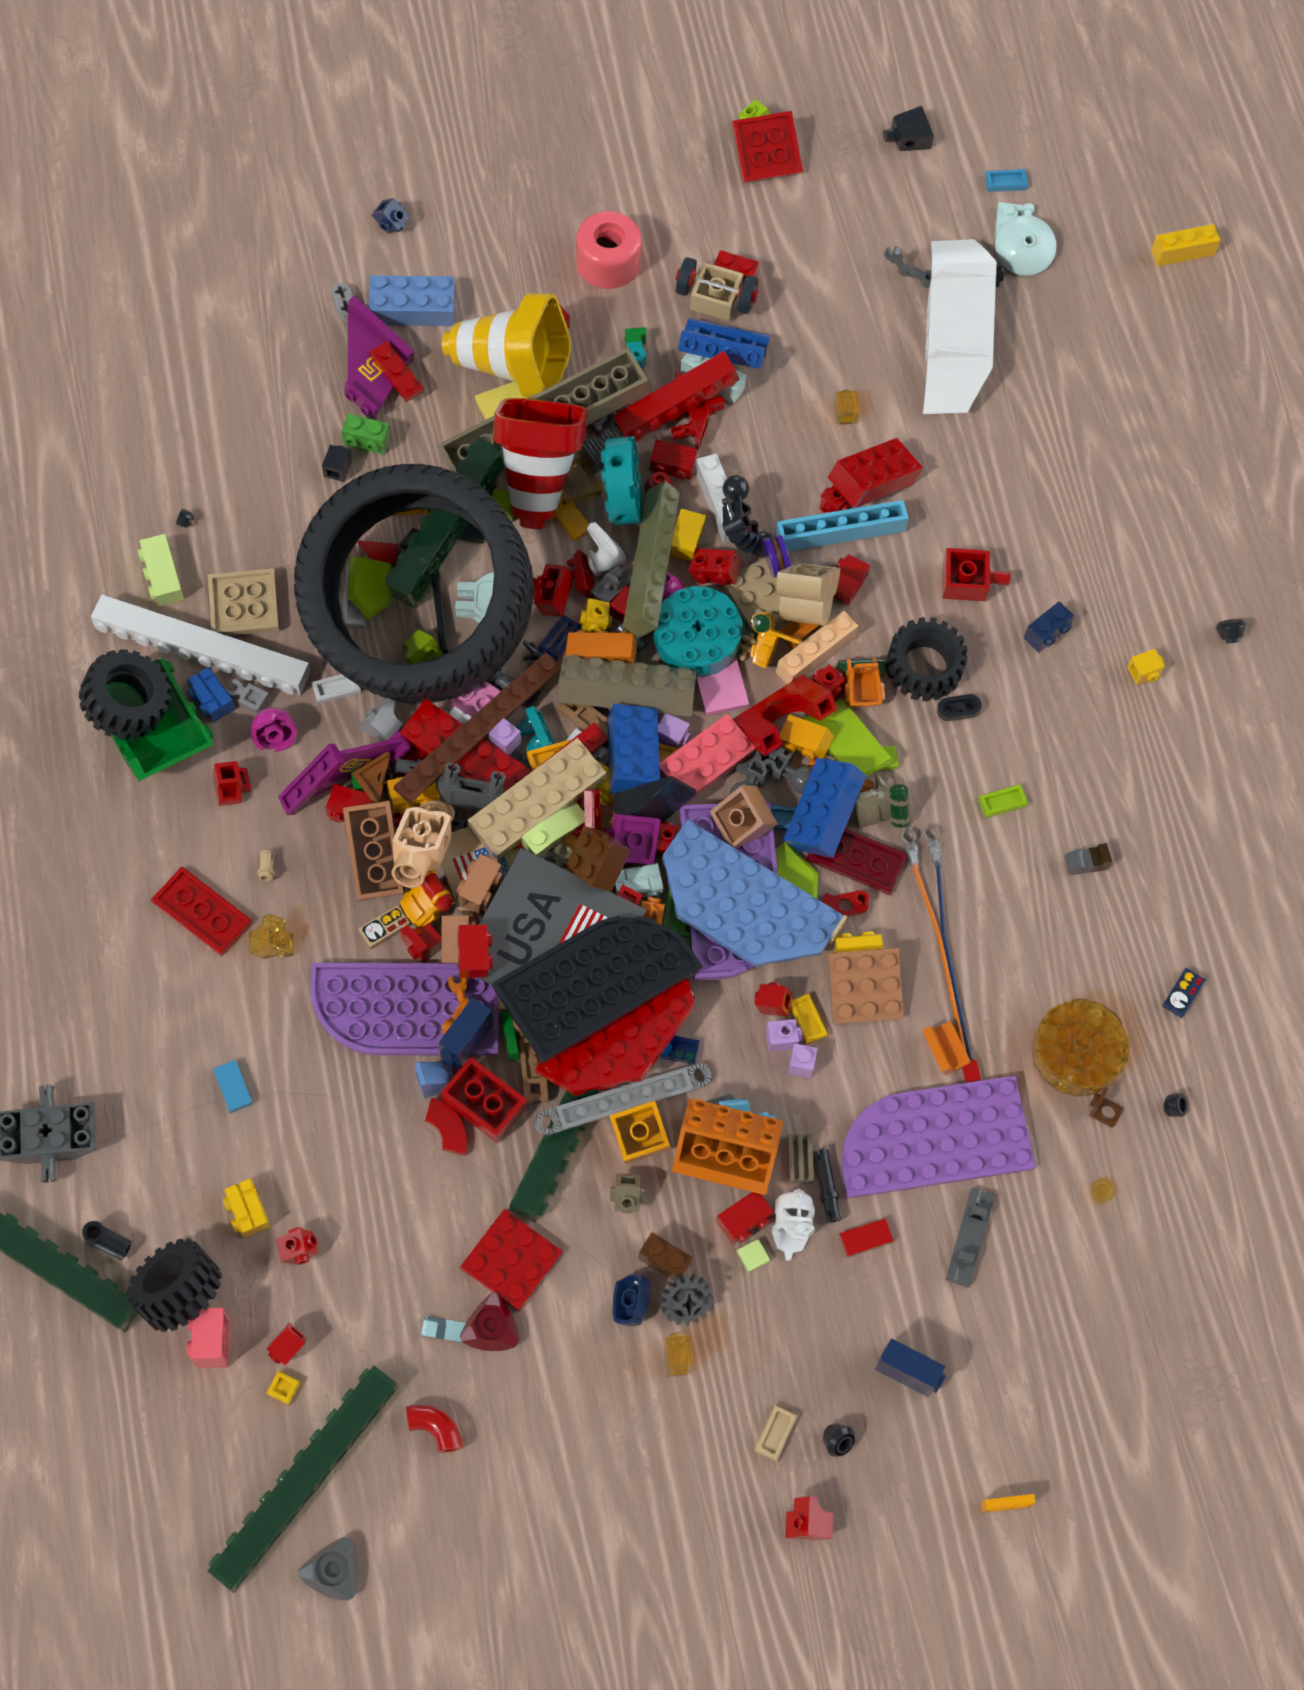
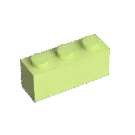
(160, 570)

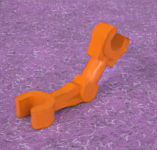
(459, 989)

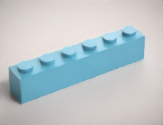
(843, 525)

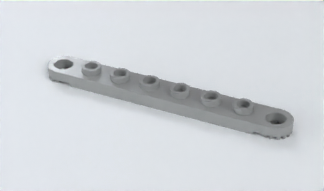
(622, 1098)

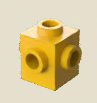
(595, 616)

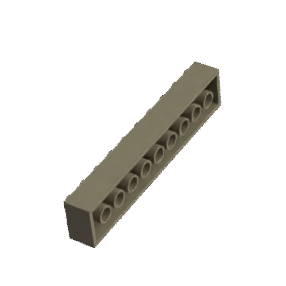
(597, 388)

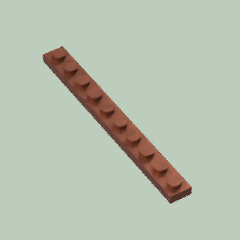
(477, 728)

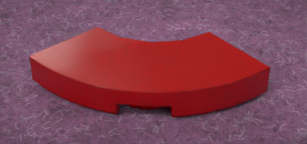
(449, 1126)

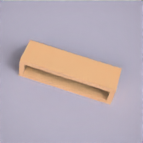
(817, 648)

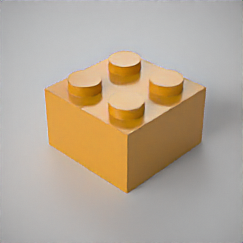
(640, 1132)

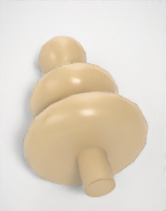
(746, 647)

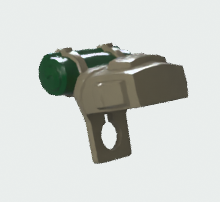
(882, 805)

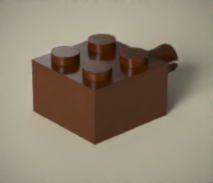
(596, 857)

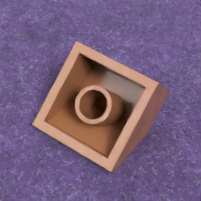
(743, 816)

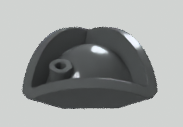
(333, 1570)

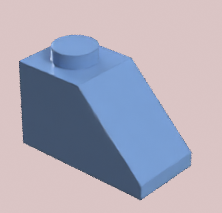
(432, 1077)

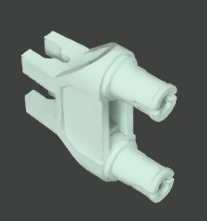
(478, 591)

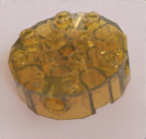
(1102, 1043)

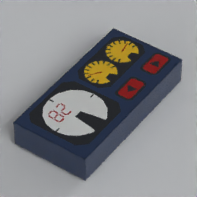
(1183, 993)

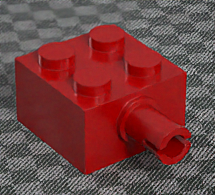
(969, 575)

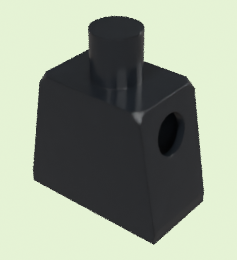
(910, 130)

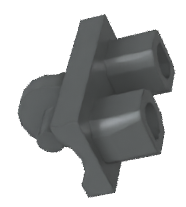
(611, 585)

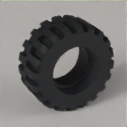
(132, 670)

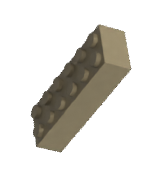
(619, 682)

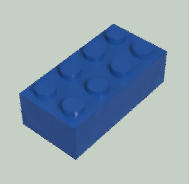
(632, 747)
(824, 807)

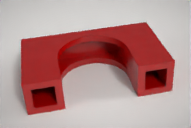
(797, 696)

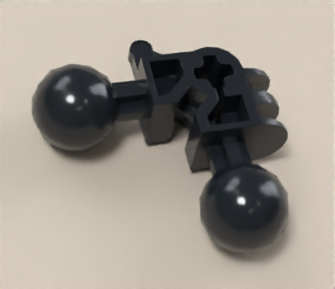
(736, 521)

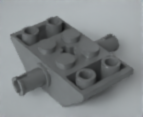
(70, 1134)

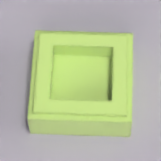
(753, 1256)

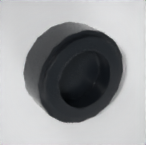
(1175, 1105)

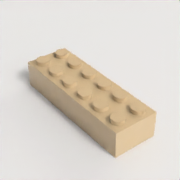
(536, 798)

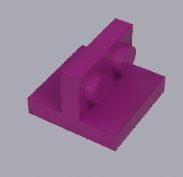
(637, 834)

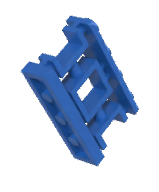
(710, 339)

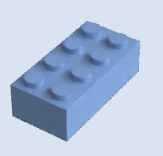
(413, 300)

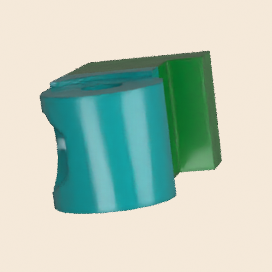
(634, 339)

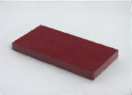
(864, 861)

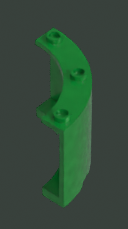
(175, 738)

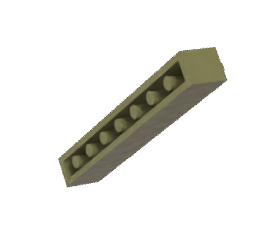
(651, 559)

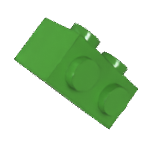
(366, 434)

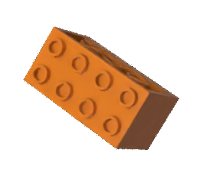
(727, 1146)

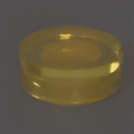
(1102, 1191)

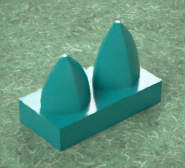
(535, 723)

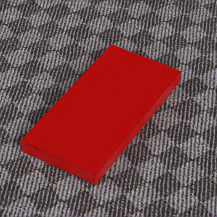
(201, 911)

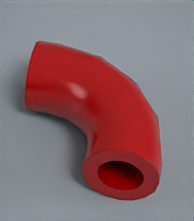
(438, 1424)

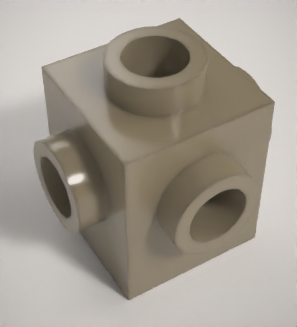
(627, 1193)

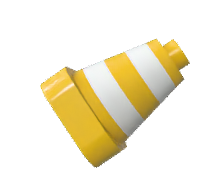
(516, 345)

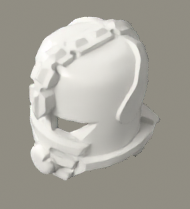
(793, 1222)

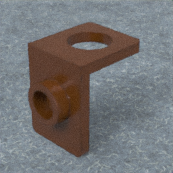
(1098, 1103)

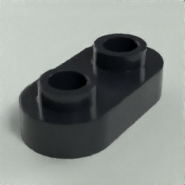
(958, 709)

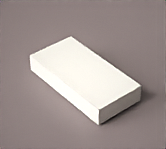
(334, 688)

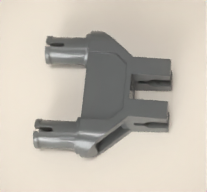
(469, 792)

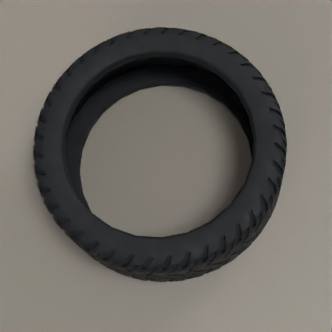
(354, 512)

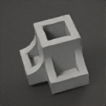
(381, 721)

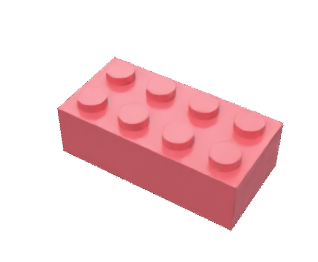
(708, 756)

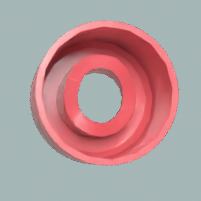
(608, 266)

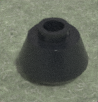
(1231, 630)
(838, 1439)

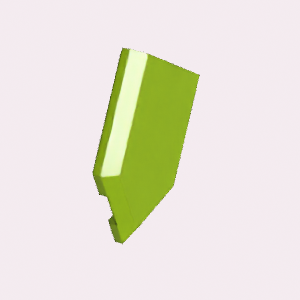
(368, 585)
(796, 869)

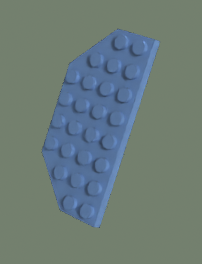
(743, 901)

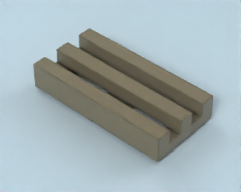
(800, 1138)

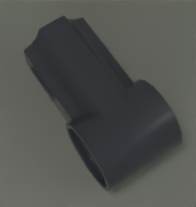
(107, 1241)

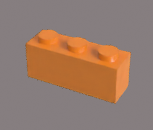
(603, 645)

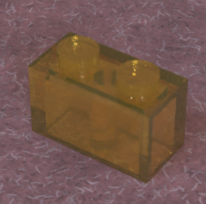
(678, 1354)

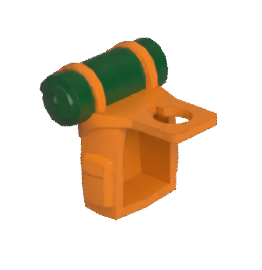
(863, 681)

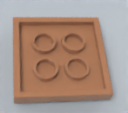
(865, 985)

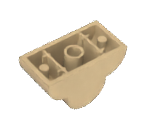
(807, 592)

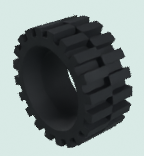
(934, 637)
(174, 1285)

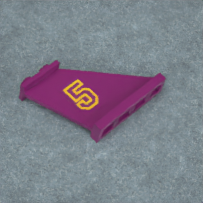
(365, 381)
(335, 767)

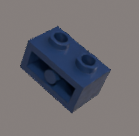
(1049, 627)

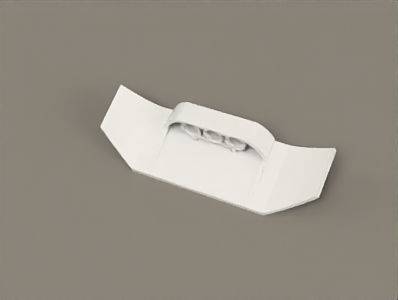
(959, 325)

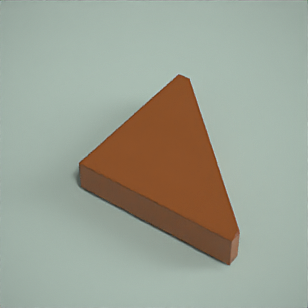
(372, 777)

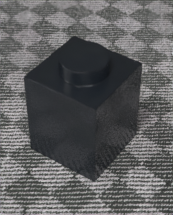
(337, 462)

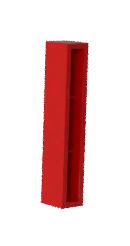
(677, 397)

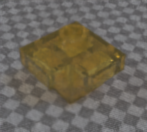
(271, 938)

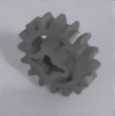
(684, 1298)

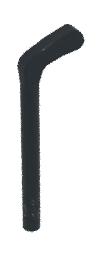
(439, 611)

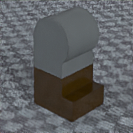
(1088, 860)

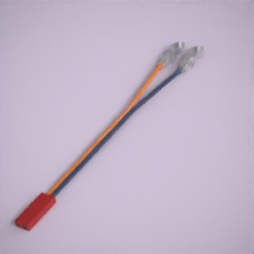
(970, 1071)

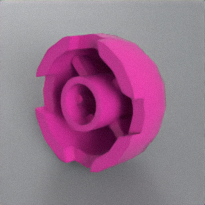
(273, 729)

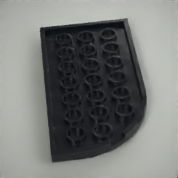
(593, 981)

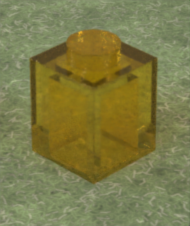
(847, 407)

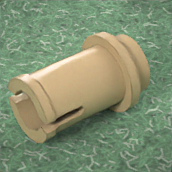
(266, 870)

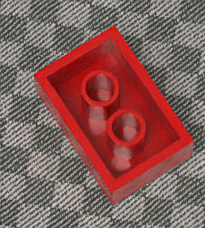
(484, 1100)

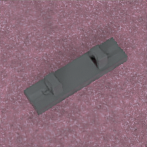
(970, 1238)

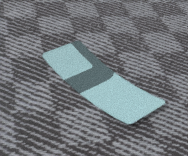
(442, 1328)

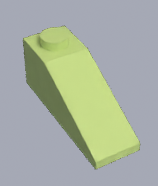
(553, 830)

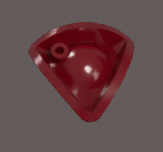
(491, 1326)

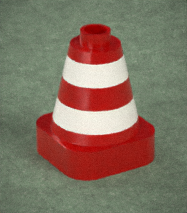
(537, 453)

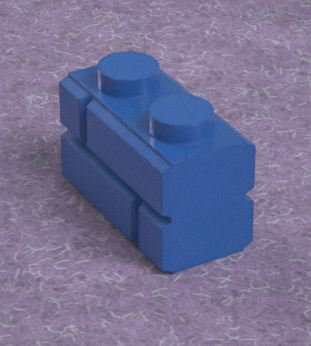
(210, 694)

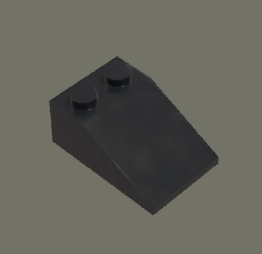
(654, 799)

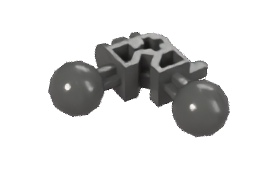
(760, 765)

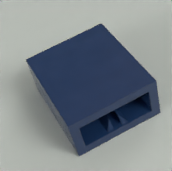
(465, 1034)
(911, 1368)

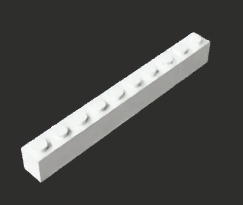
(200, 645)

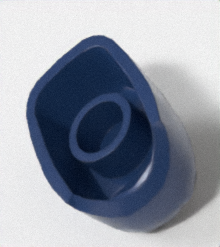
(631, 1299)

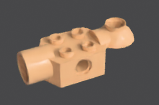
(421, 842)

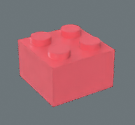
(209, 1338)

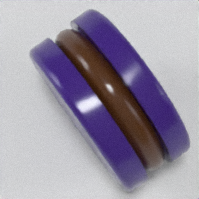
(776, 554)

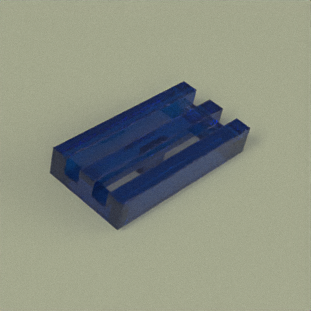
(550, 651)

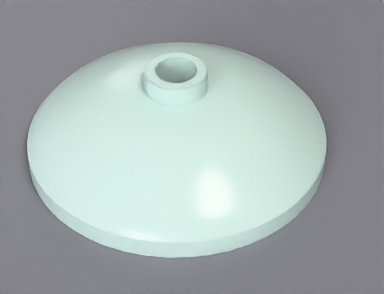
(1019, 256)

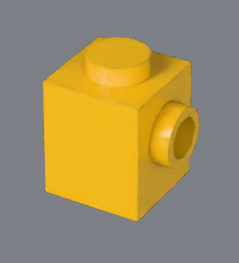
(1146, 666)

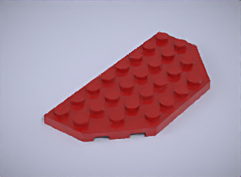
(624, 1048)

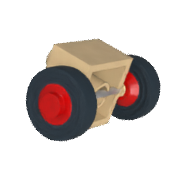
(716, 289)

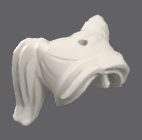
(608, 554)

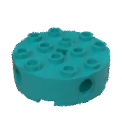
(622, 481)
(698, 630)

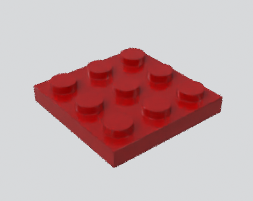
(767, 146)
(511, 1260)

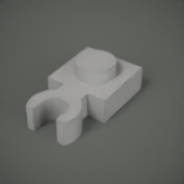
(249, 697)

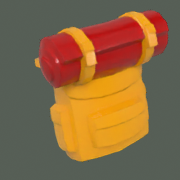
(427, 901)

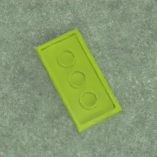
(853, 740)

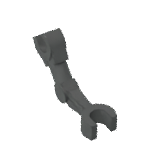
(904, 269)

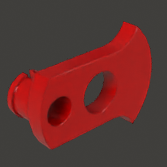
(857, 906)

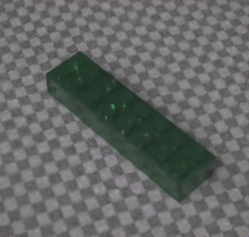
(441, 529)

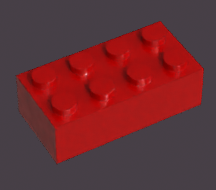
(875, 472)

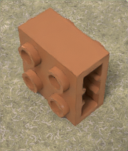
(482, 878)

